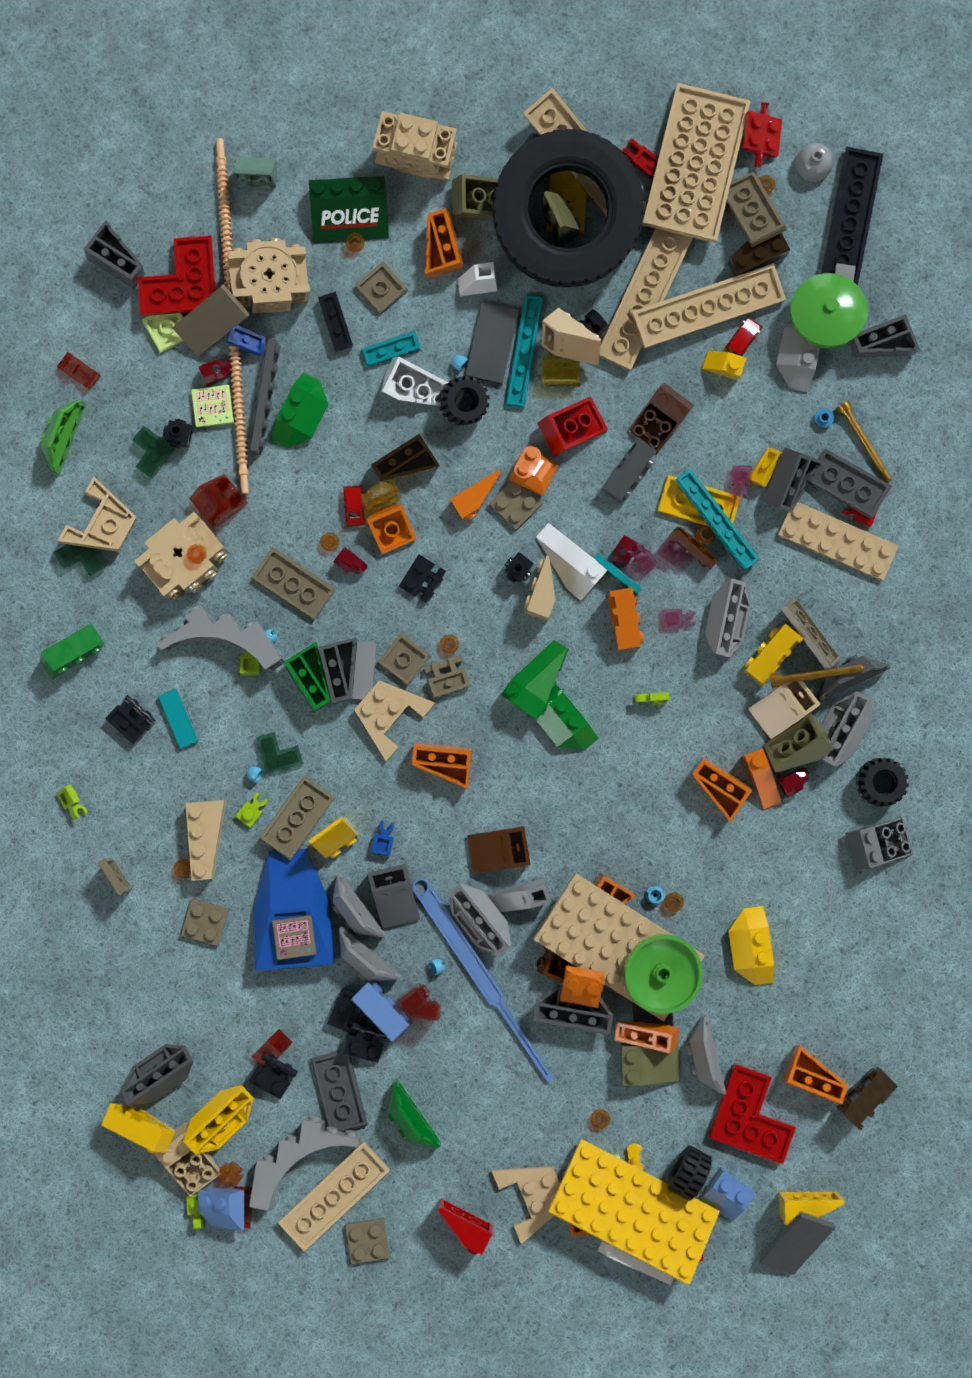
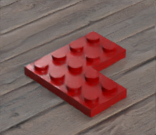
(186, 288)
(740, 1121)

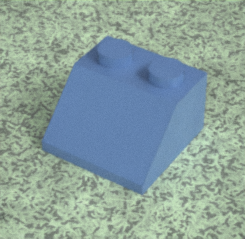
(727, 1194)
(222, 1207)

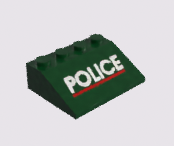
(348, 207)

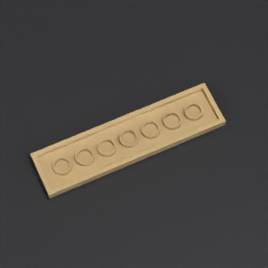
(553, 114)
(646, 288)
(708, 306)

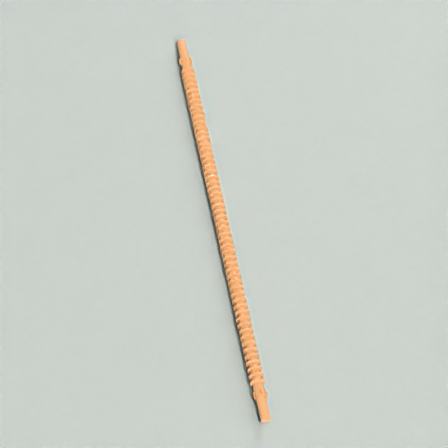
(243, 472)

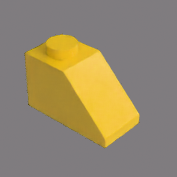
(724, 364)

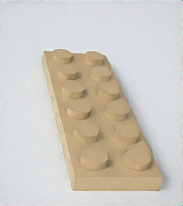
(838, 541)
(334, 1196)

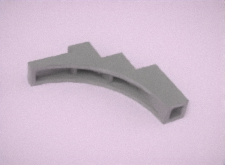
(225, 629)
(271, 1171)

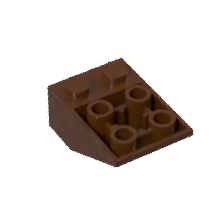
(660, 417)
(498, 849)

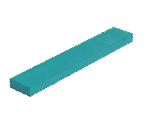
(524, 351)
(716, 519)

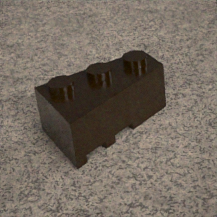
(752, 258)
(404, 460)
(867, 1096)

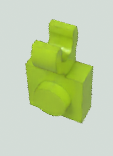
(69, 800)
(192, 1209)

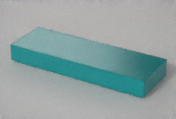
(391, 348)
(617, 574)
(178, 718)

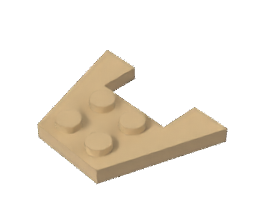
(108, 525)
(382, 708)
(538, 1190)

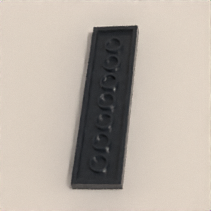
(852, 210)

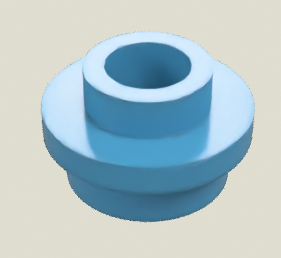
(820, 422)

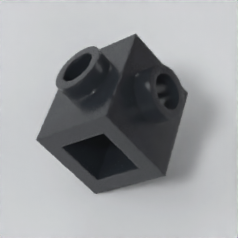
(178, 433)
(518, 561)

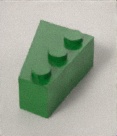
(71, 651)
(309, 676)

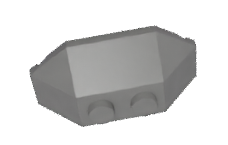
(796, 360)
(728, 618)
(847, 725)
(354, 910)
(480, 919)
(364, 959)
(704, 1056)

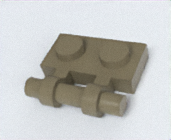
(450, 681)

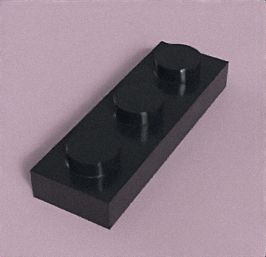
(335, 321)

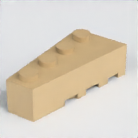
(204, 836)

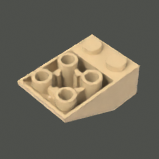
(570, 338)
(543, 594)
(783, 707)
(188, 1169)

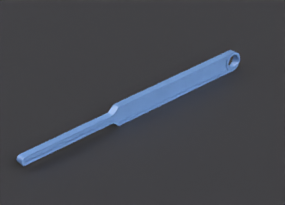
(474, 966)

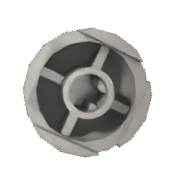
(814, 162)

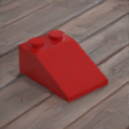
(572, 426)
(470, 1229)

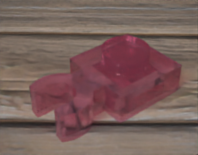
(740, 478)
(672, 552)
(643, 559)
(674, 618)

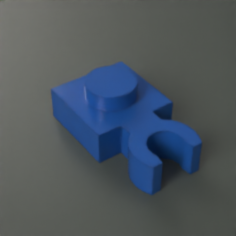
(383, 842)

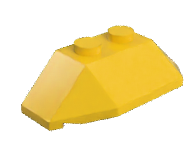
(752, 946)
(218, 1120)

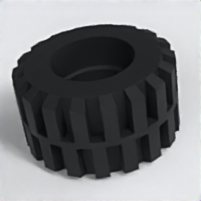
(478, 395)
(866, 787)
(689, 1173)

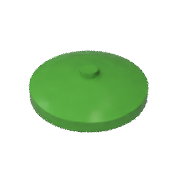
(828, 310)
(663, 973)

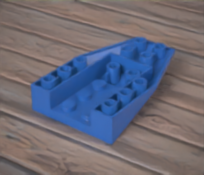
(291, 891)

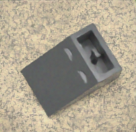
(879, 844)
(393, 895)

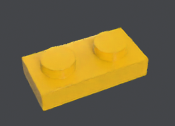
(766, 467)

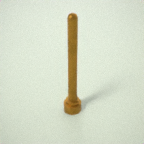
(845, 410)
(778, 680)

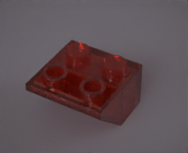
(218, 500)
(418, 1003)

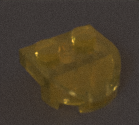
(560, 371)
(380, 495)

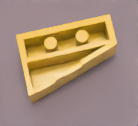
(772, 653)
(139, 1127)

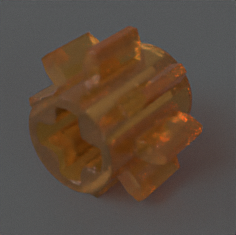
(230, 1173)

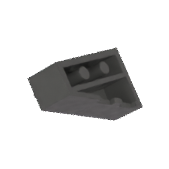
(113, 256)
(886, 339)
(629, 470)
(790, 478)
(339, 668)

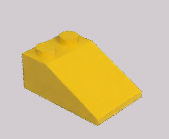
(334, 837)
(811, 1203)

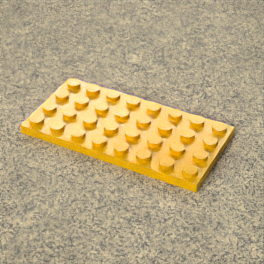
(633, 1212)

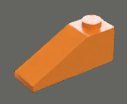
(471, 500)
(762, 778)
(648, 1035)

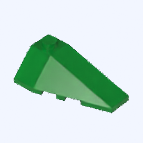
(532, 685)

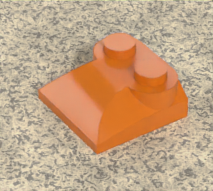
(533, 470)
(391, 528)
(582, 986)

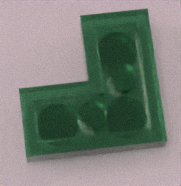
(156, 451)
(88, 556)
(277, 759)

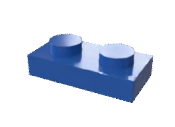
(246, 340)

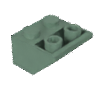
(256, 172)

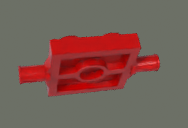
(762, 134)

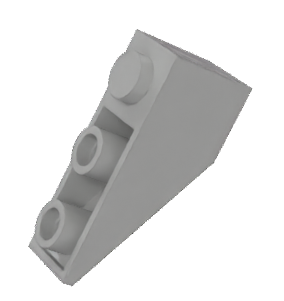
(521, 896)

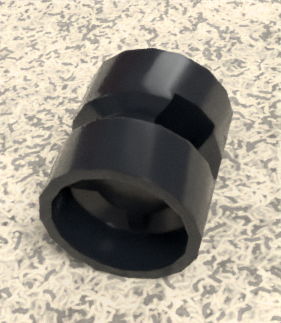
(594, 322)

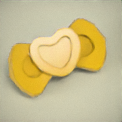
(633, 1155)

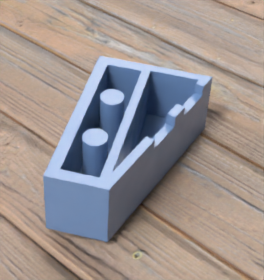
(382, 1011)

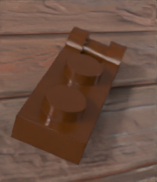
(693, 547)

